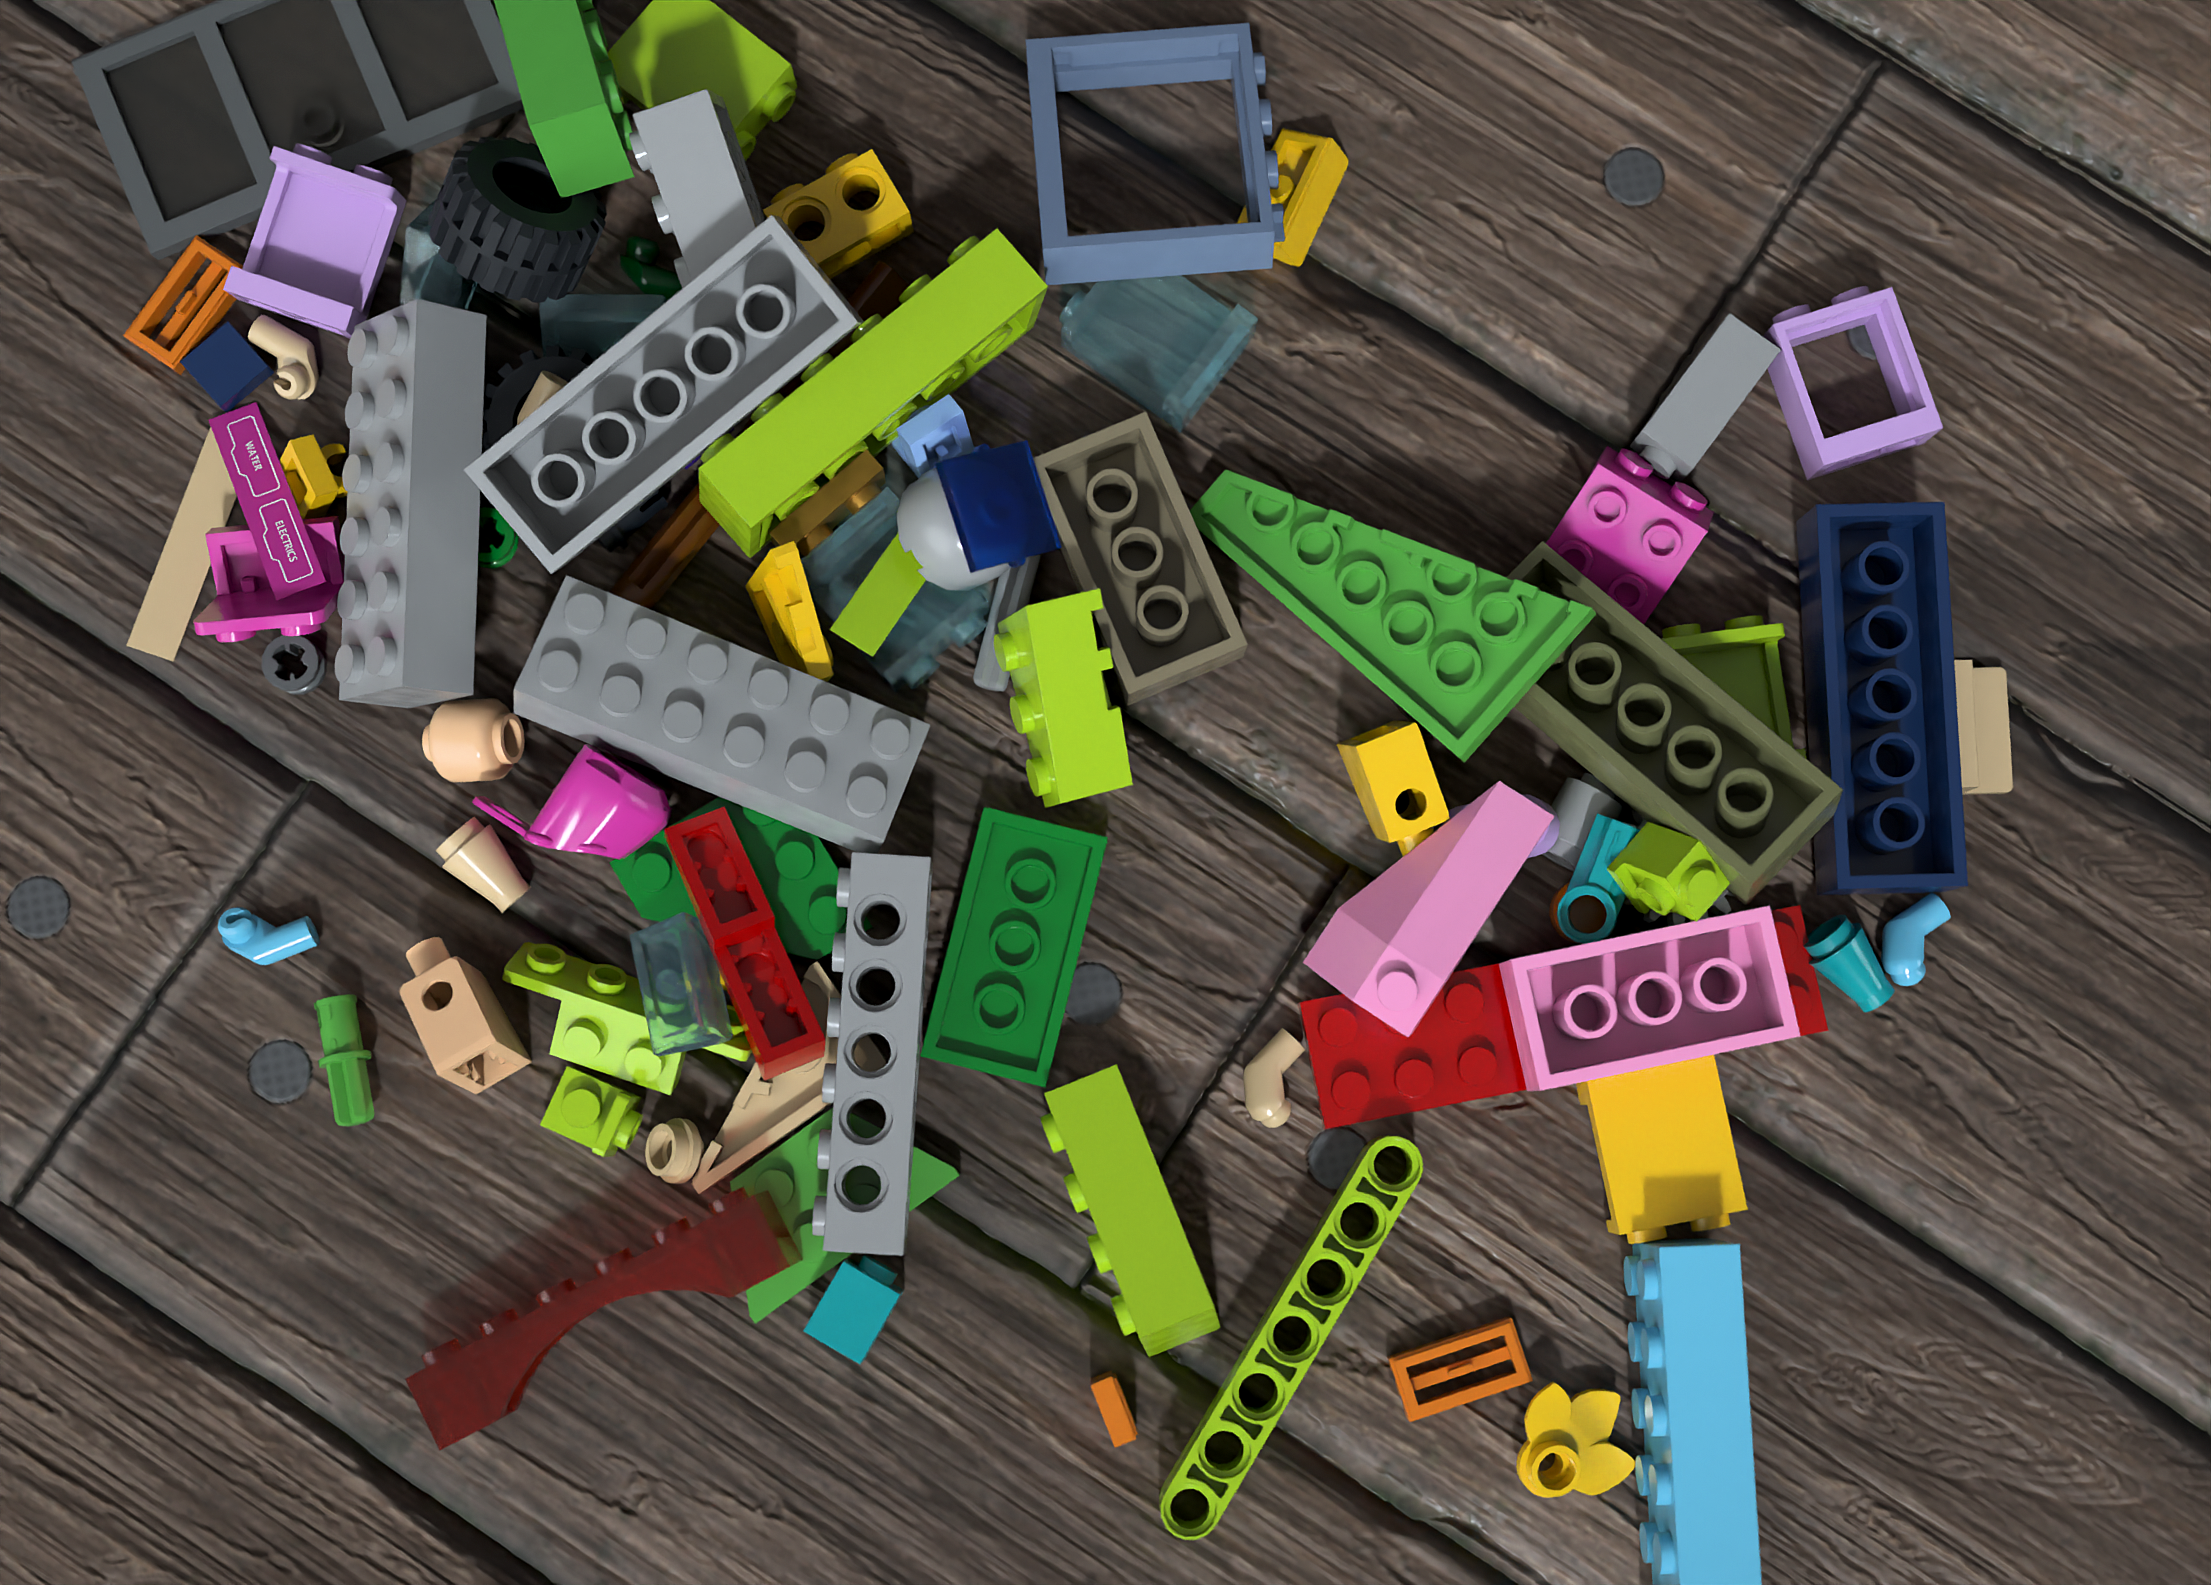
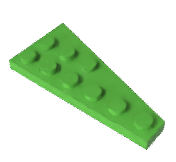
(1411, 618)

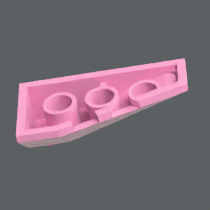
(1417, 919)

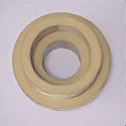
(674, 1150)

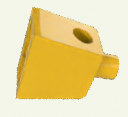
(1382, 767)

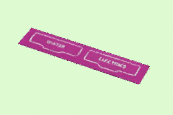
(267, 501)

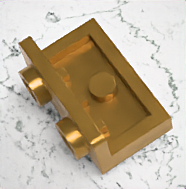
(831, 504)

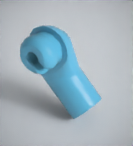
(1904, 939)
(261, 940)

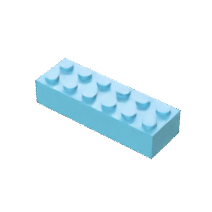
(1693, 1412)

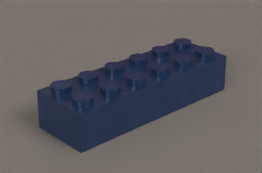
(1882, 696)

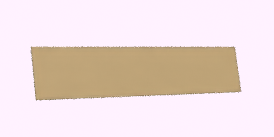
(184, 557)

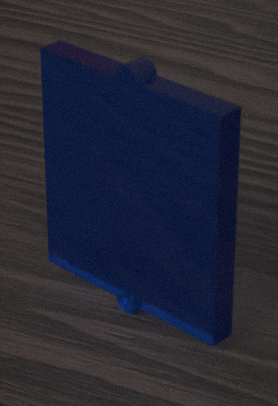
(998, 506)

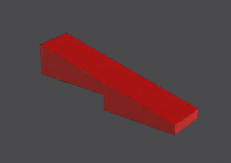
(745, 943)

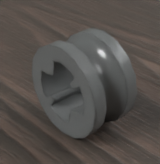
(275, 671)

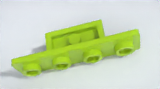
(605, 1017)

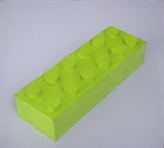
(860, 397)

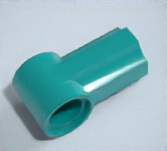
(1591, 877)

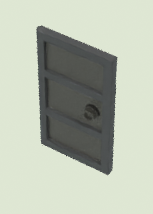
(214, 89)

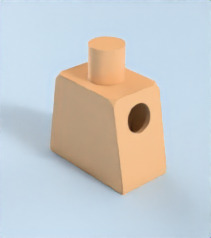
(460, 1019)

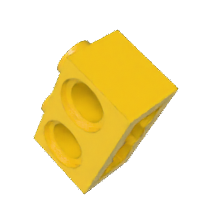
(848, 232)

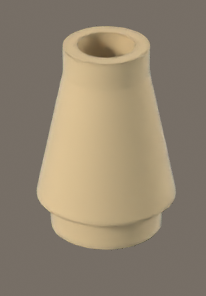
(483, 864)

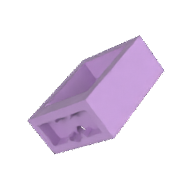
(1900, 367)

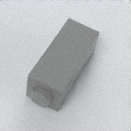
(1704, 399)

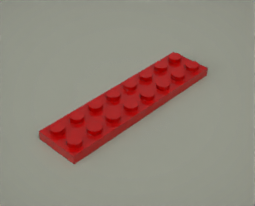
(1465, 1041)

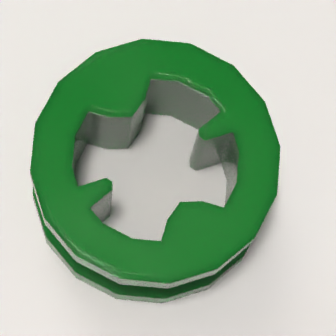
(507, 550)

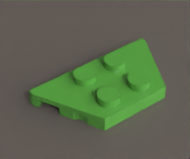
(793, 1183)

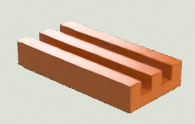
(169, 291)
(1407, 1385)

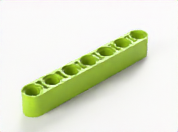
(1288, 1368)

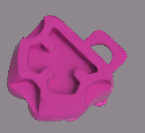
(593, 809)

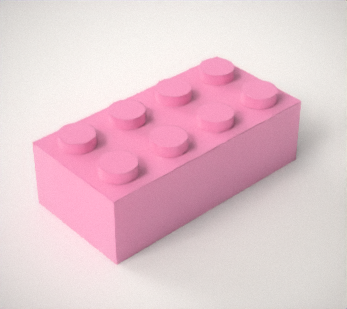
(1649, 999)

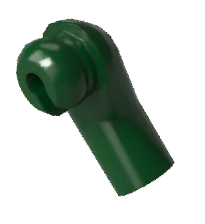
(641, 268)

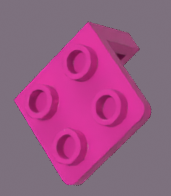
(1631, 530)
(245, 594)

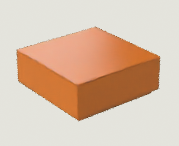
(1114, 1408)

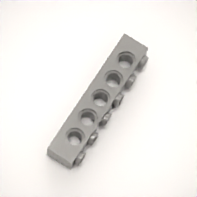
(905, 886)

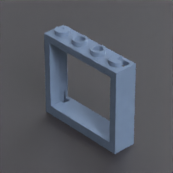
(1142, 60)

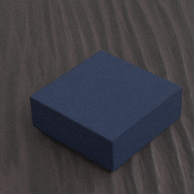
(227, 367)

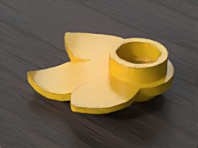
(1578, 1436)

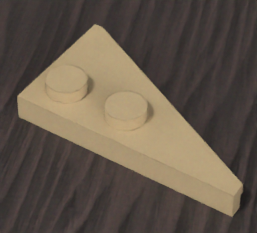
(781, 1104)

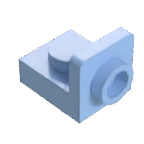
(933, 435)

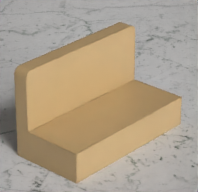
(1983, 729)

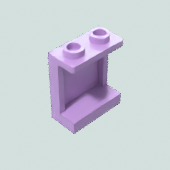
(319, 241)

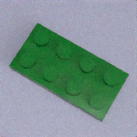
(1014, 947)

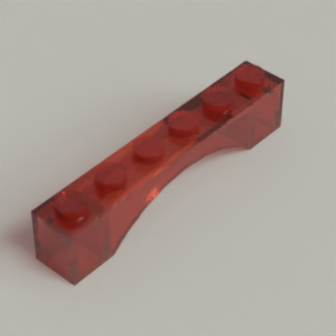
(488, 1378)

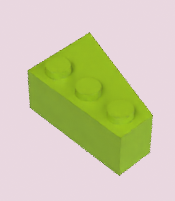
(1063, 699)

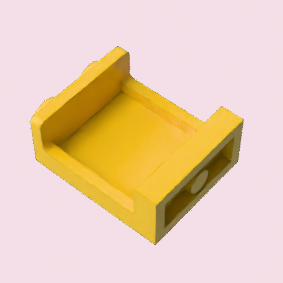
(1664, 1148)

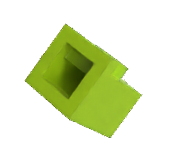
(1668, 873)

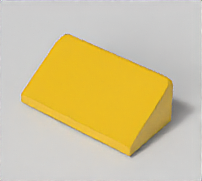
(1308, 179)

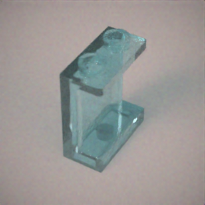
(1157, 341)
(929, 622)

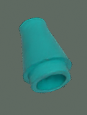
(1848, 961)

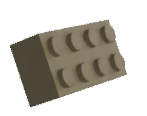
(1137, 542)

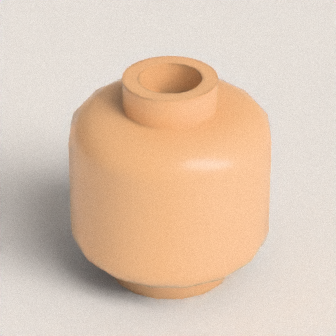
(473, 740)

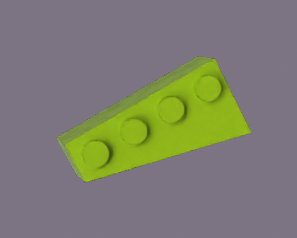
(1131, 1210)

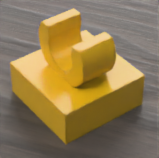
(310, 476)

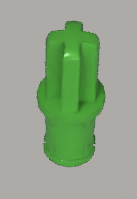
(345, 1059)

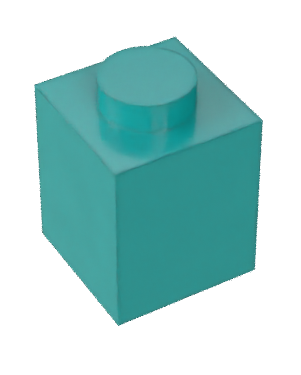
(855, 1307)

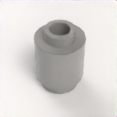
(1576, 810)

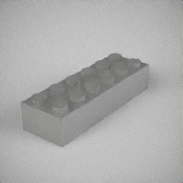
(664, 394)
(411, 506)
(719, 717)

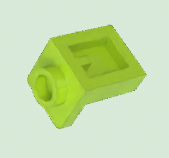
(593, 1113)

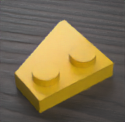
(788, 612)

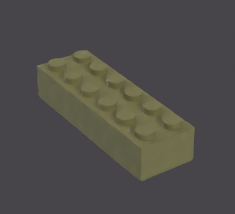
(1672, 738)

